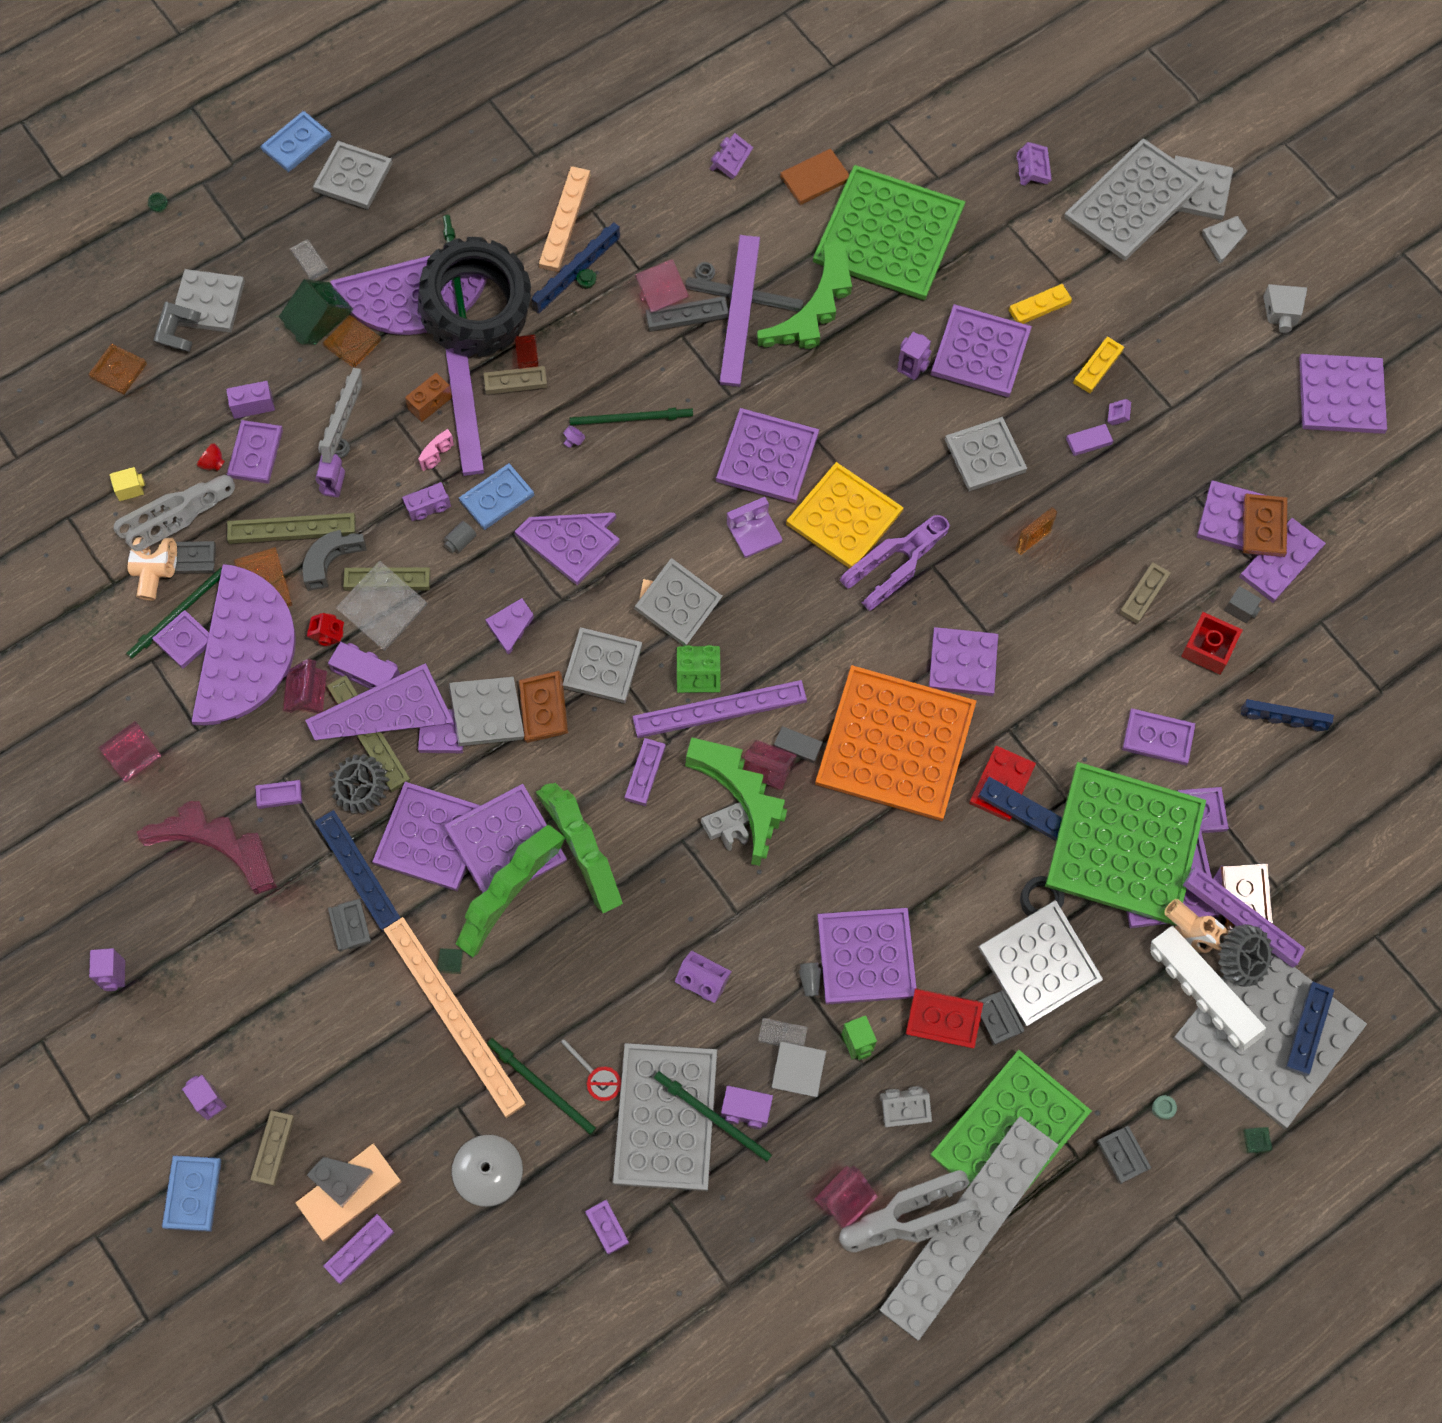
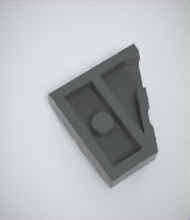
(339, 1178)

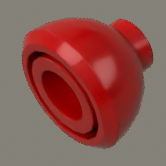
(211, 458)

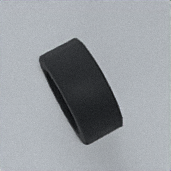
(1031, 884)

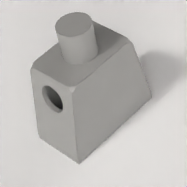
(1284, 305)

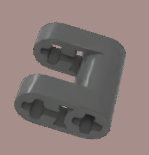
(168, 324)

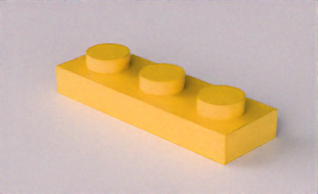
(1040, 304)
(1098, 365)

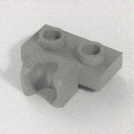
(728, 824)

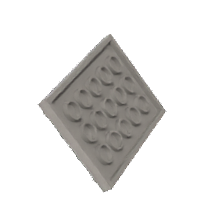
(1134, 199)
(660, 1135)

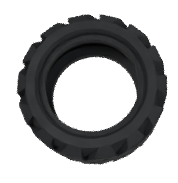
(482, 259)

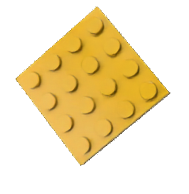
(844, 515)

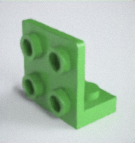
(698, 668)

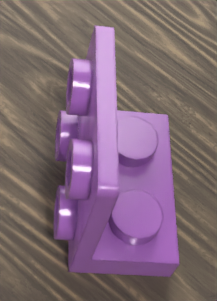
(753, 527)

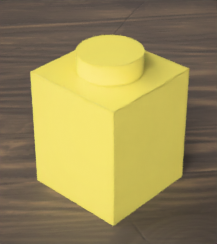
(127, 483)

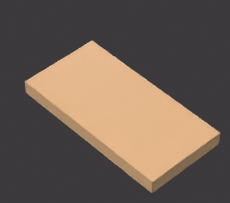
(328, 1216)

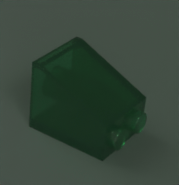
(314, 311)

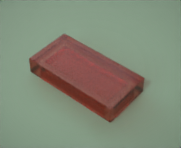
(526, 351)

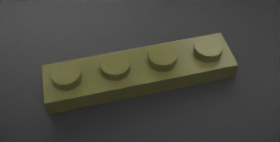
(415, 577)

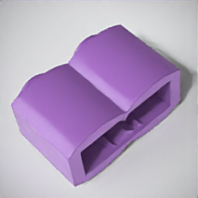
(330, 477)

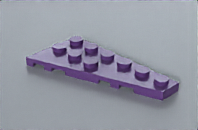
(395, 705)

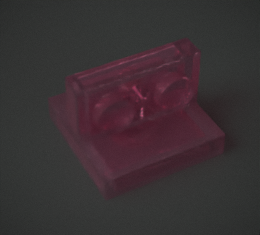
(661, 286)
(305, 687)
(129, 751)
(770, 762)
(846, 1196)

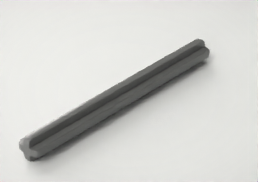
(757, 297)

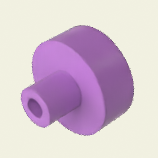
(573, 436)

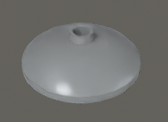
(487, 1187)

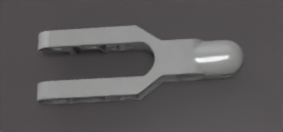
(183, 505)
(883, 1225)

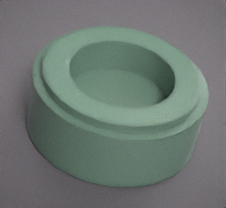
(1164, 1107)

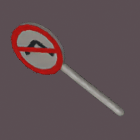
(602, 1082)

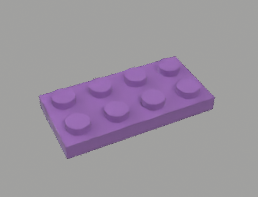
(1274, 574)

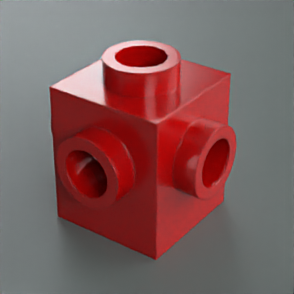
(325, 629)

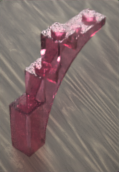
(219, 834)

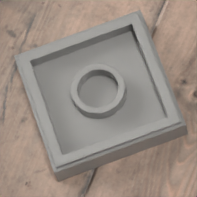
(798, 1069)

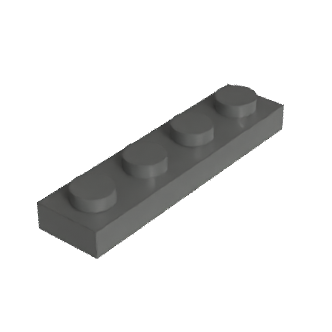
(687, 313)

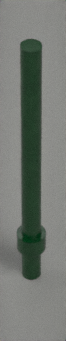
(449, 235)
(671, 413)
(146, 640)
(507, 1057)
(675, 1088)

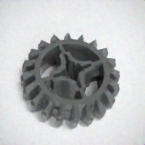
(360, 767)
(1245, 955)

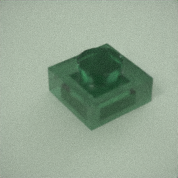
(450, 961)
(1257, 1140)

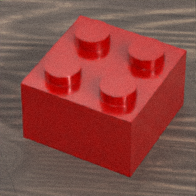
(1211, 643)

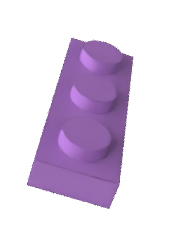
(645, 772)
(358, 1249)

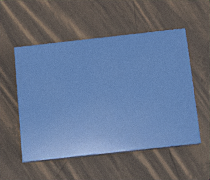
(296, 141)
(496, 496)
(191, 1193)

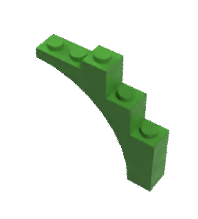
(821, 308)
(726, 766)
(580, 838)
(505, 885)

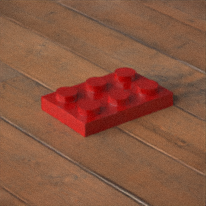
(1007, 769)
(944, 1018)

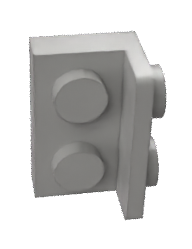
(906, 1106)

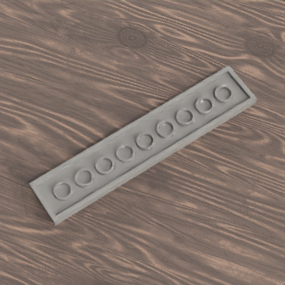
(954, 1252)

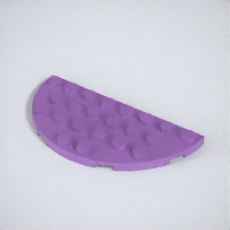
(389, 296)
(246, 648)

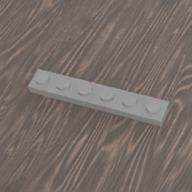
(341, 416)

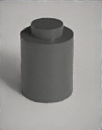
(459, 537)

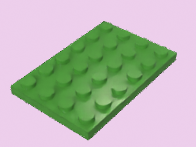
(1016, 1091)

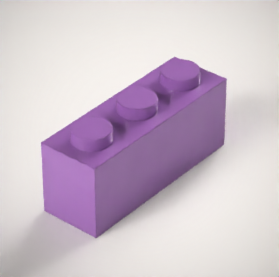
(361, 666)

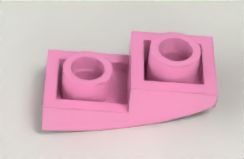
(430, 456)

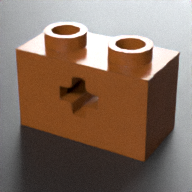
(428, 397)

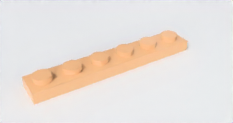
(564, 219)

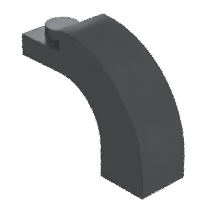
(324, 552)

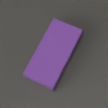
(1089, 439)
(278, 794)

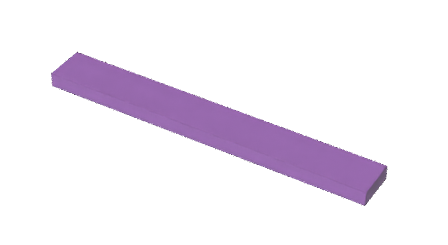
(739, 311)
(464, 413)
(719, 709)

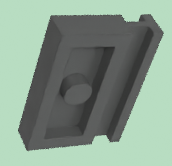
(195, 557)
(349, 925)
(1000, 1018)
(1124, 1154)

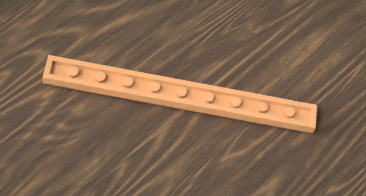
(455, 1017)

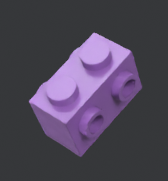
(914, 355)
(702, 976)

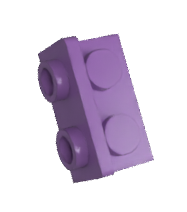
(731, 156)
(1033, 164)
(426, 502)

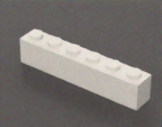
(1207, 989)

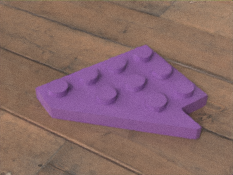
(570, 541)

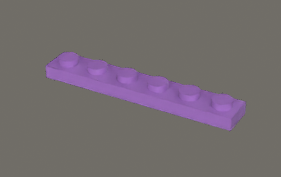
(1241, 914)

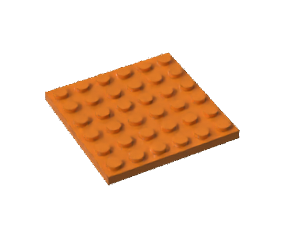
(896, 743)

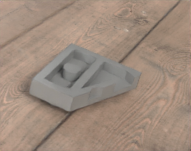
(1224, 237)

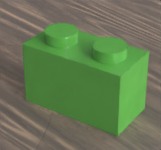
(859, 1038)

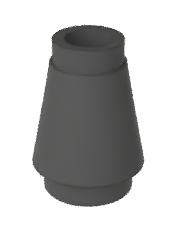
(810, 978)

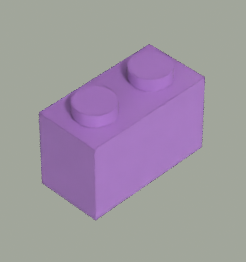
(250, 399)
(107, 969)
(204, 1097)
(746, 1107)

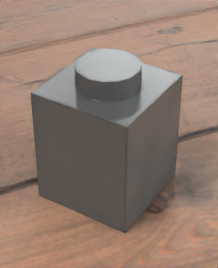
(1243, 605)

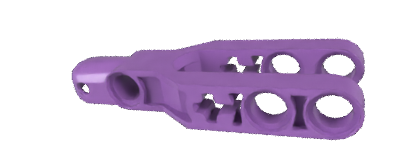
(913, 545)

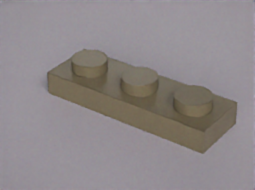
(515, 380)
(1145, 593)
(272, 1148)

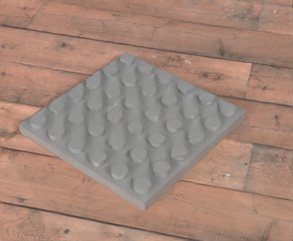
(1260, 1069)

